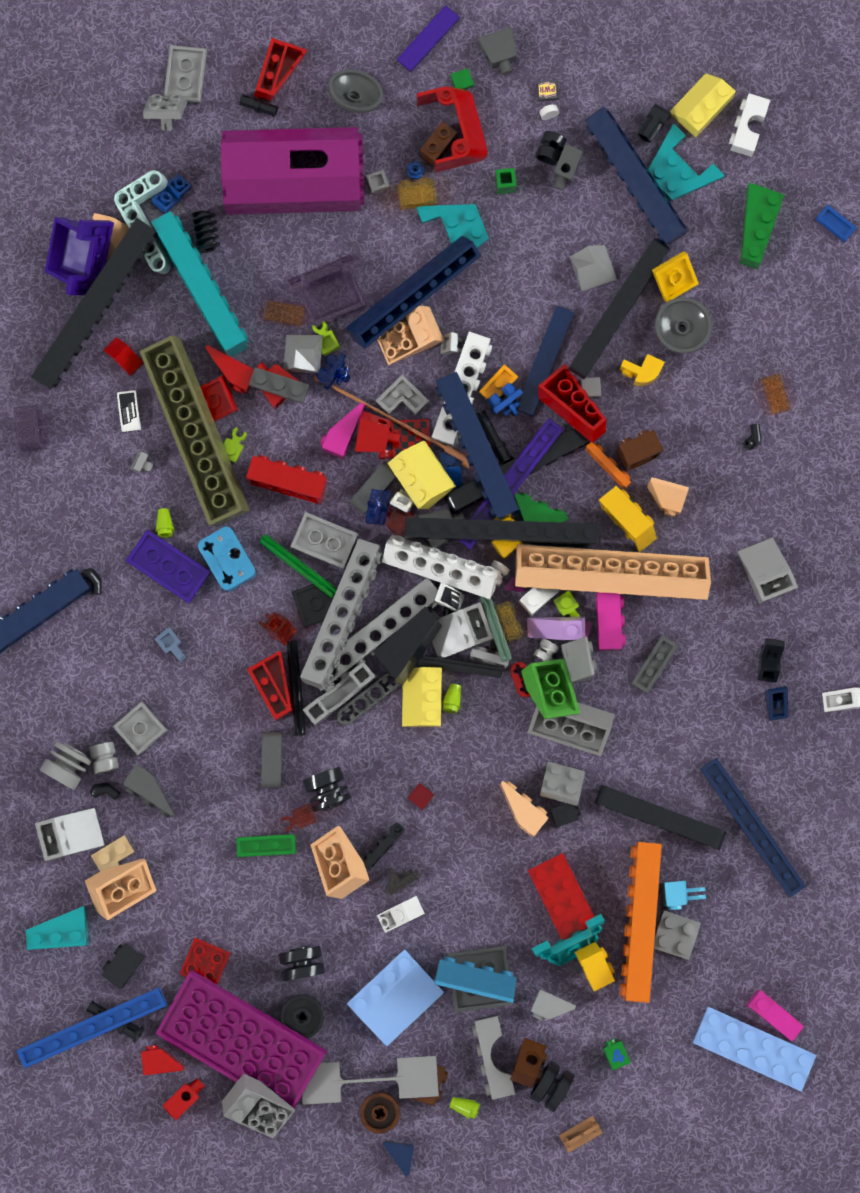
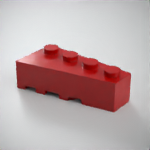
(571, 402)

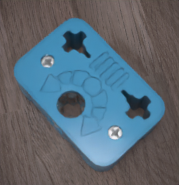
(221, 562)

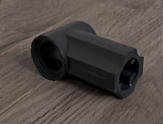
(655, 120)

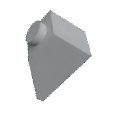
(549, 1006)

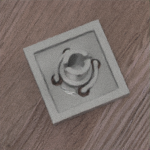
(165, 108)

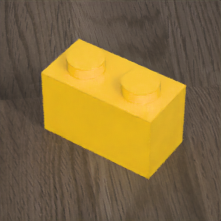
(595, 966)

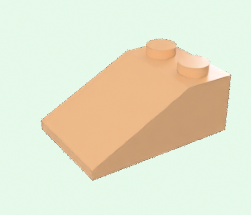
(338, 864)
(120, 887)

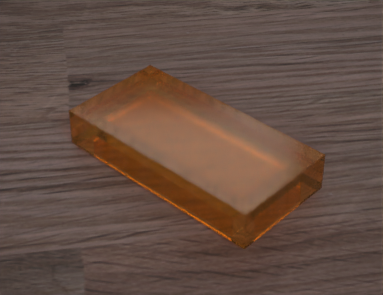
(284, 313)
(775, 394)

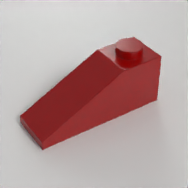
(235, 372)

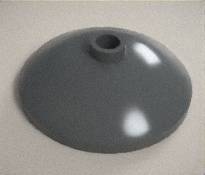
(355, 91)
(684, 313)

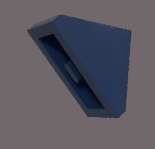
(777, 703)
(401, 1154)

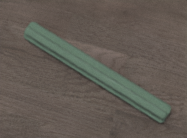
(496, 629)

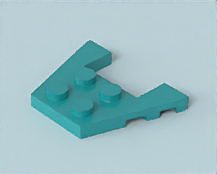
(673, 172)
(457, 221)
(564, 950)

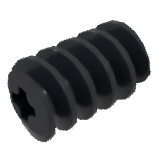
(205, 231)

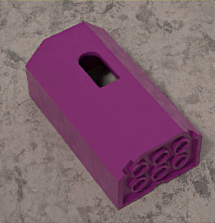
(259, 175)

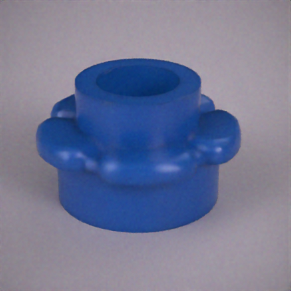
(415, 165)

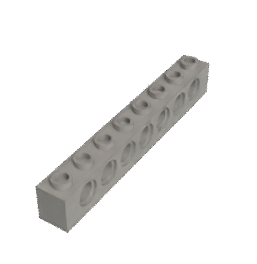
(363, 551)
(423, 589)

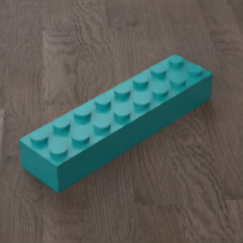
(199, 284)

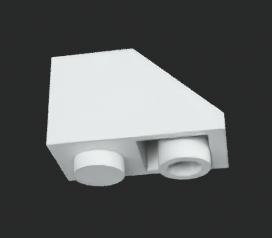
(400, 914)

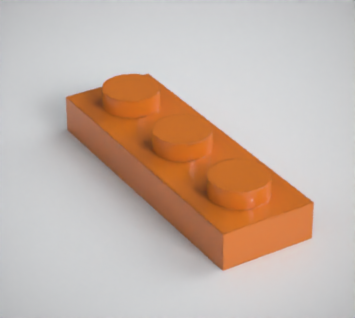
(608, 465)

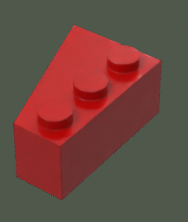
(277, 68)
(272, 684)

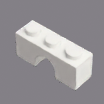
(753, 109)

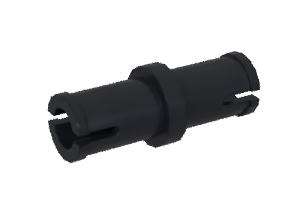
(258, 105)

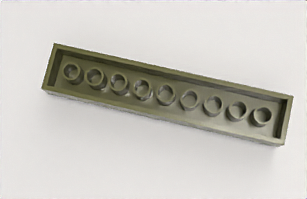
(194, 431)

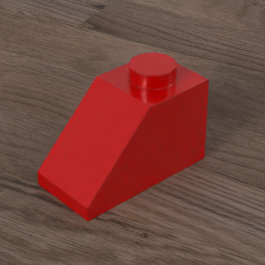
(158, 1061)

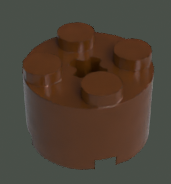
(385, 1122)

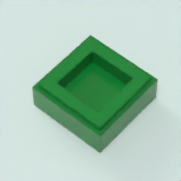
(462, 79)

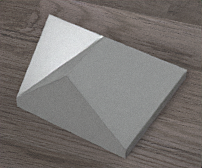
(592, 267)
(303, 353)

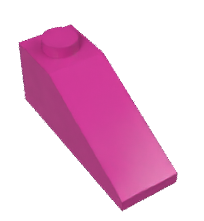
(341, 434)
(774, 1015)

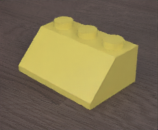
(702, 103)
(421, 475)
(422, 698)

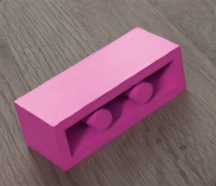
(610, 621)

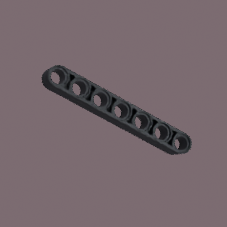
(660, 817)

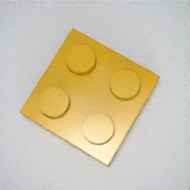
(675, 276)

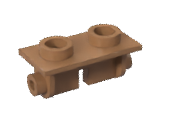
(580, 1134)

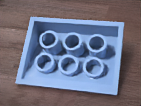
(395, 997)

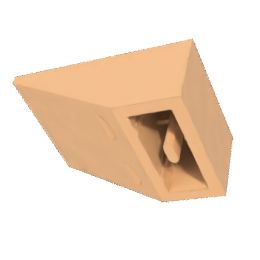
(410, 335)
(525, 814)

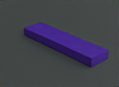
(428, 38)

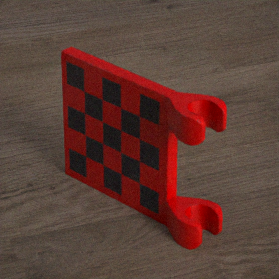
(407, 437)

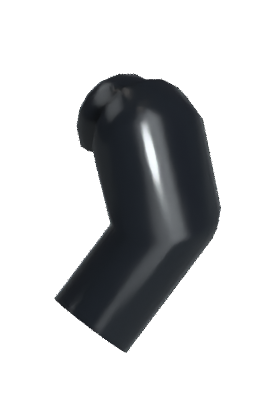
(755, 438)
(95, 578)
(104, 788)

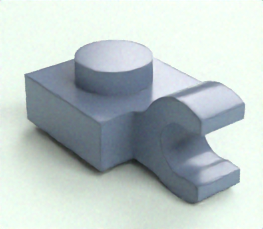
(169, 642)

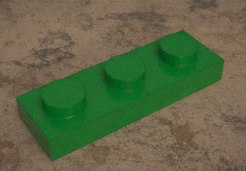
(266, 845)

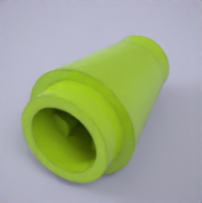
(164, 524)
(452, 699)
(465, 1107)

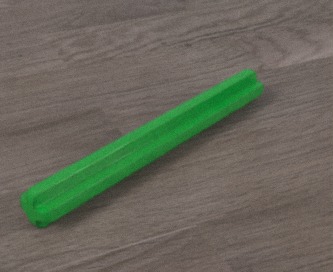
(298, 565)

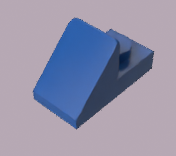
(452, 467)

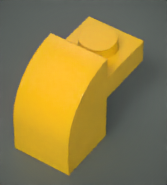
(644, 375)

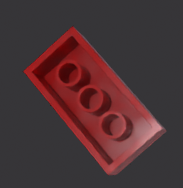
(286, 479)
(561, 896)

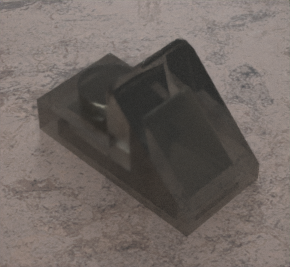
(396, 884)

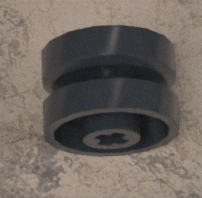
(301, 962)
(312, 1009)
(555, 1087)

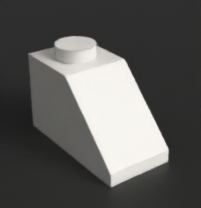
(536, 599)
(841, 699)

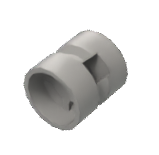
(104, 758)

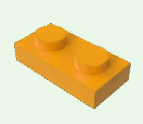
(498, 381)

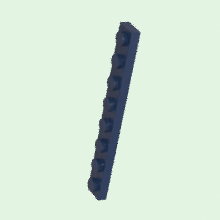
(752, 827)

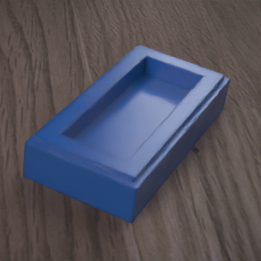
(835, 223)

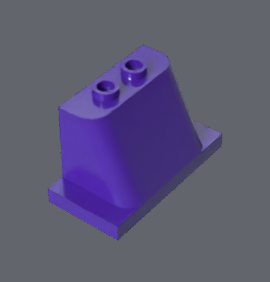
(78, 252)

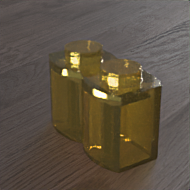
(416, 193)
(507, 618)

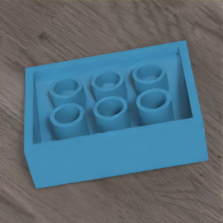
(476, 980)

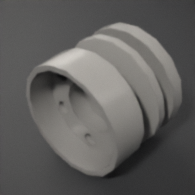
(65, 765)

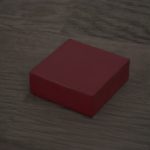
(420, 796)

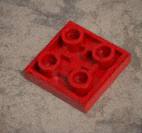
(205, 960)

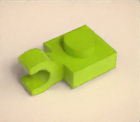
(566, 605)

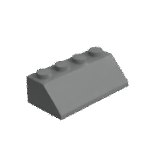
(581, 731)

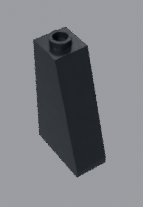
(408, 644)

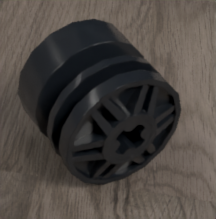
(327, 789)

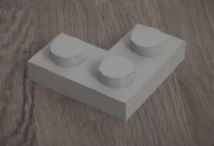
(402, 392)

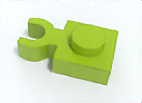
(330, 341)
(233, 446)

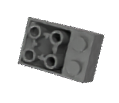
(147, 785)

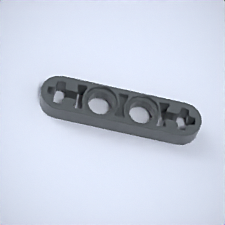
(366, 695)

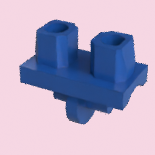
(498, 404)

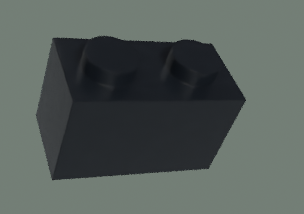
(123, 965)

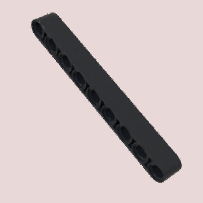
(618, 309)
(470, 492)

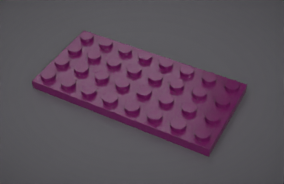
(239, 1038)

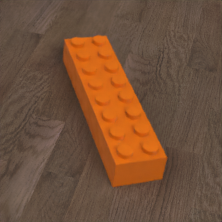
(642, 922)

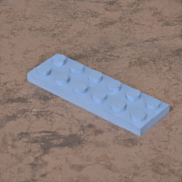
(754, 1049)

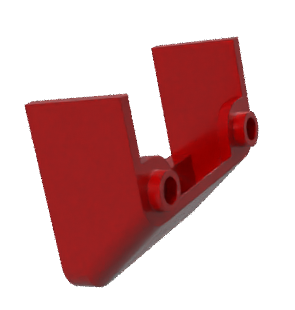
(473, 145)

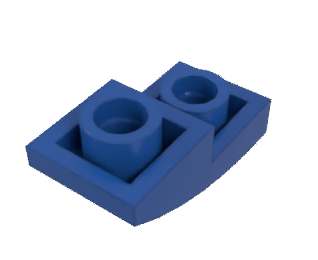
(174, 191)

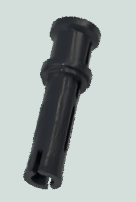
(498, 446)
(94, 1009)

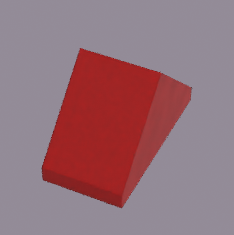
(123, 356)

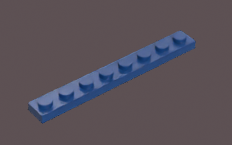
(91, 1027)

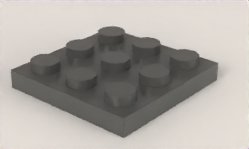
(492, 957)

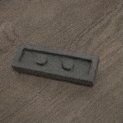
(279, 385)
(654, 664)

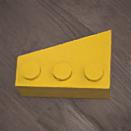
(629, 517)

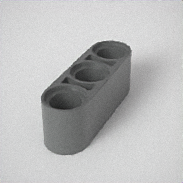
(379, 480)
(271, 760)

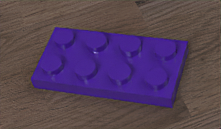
(168, 566)

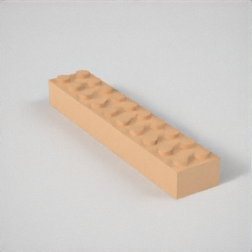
(612, 572)

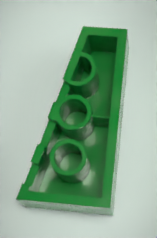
(759, 218)

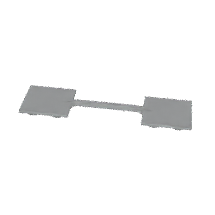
(415, 1078)

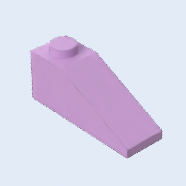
(556, 628)

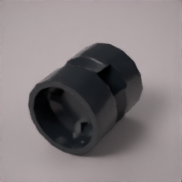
(551, 147)

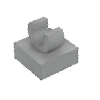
(449, 344)
(141, 463)

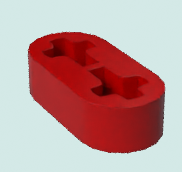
(516, 679)

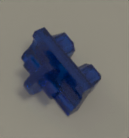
(337, 364)
(377, 507)

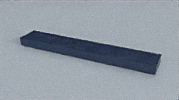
(545, 359)

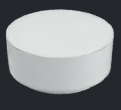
(549, 112)

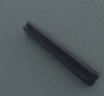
(460, 666)
(296, 690)

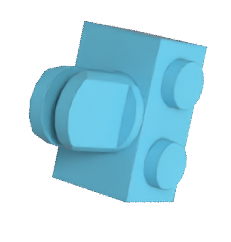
(675, 894)

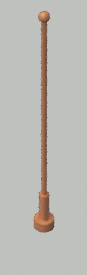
(448, 449)

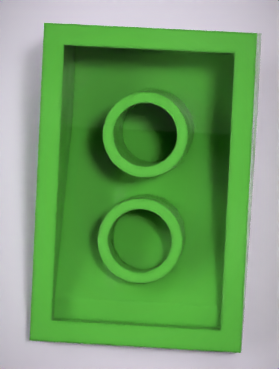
(551, 688)

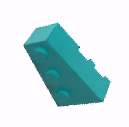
(62, 931)

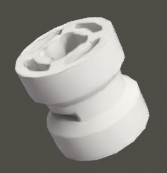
(503, 571)
(545, 650)

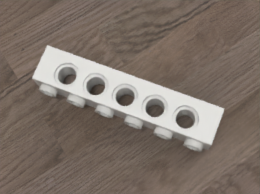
(473, 343)
(445, 574)

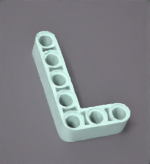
(133, 205)

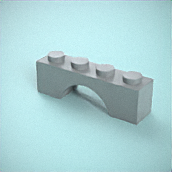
(339, 694)
(488, 1032)

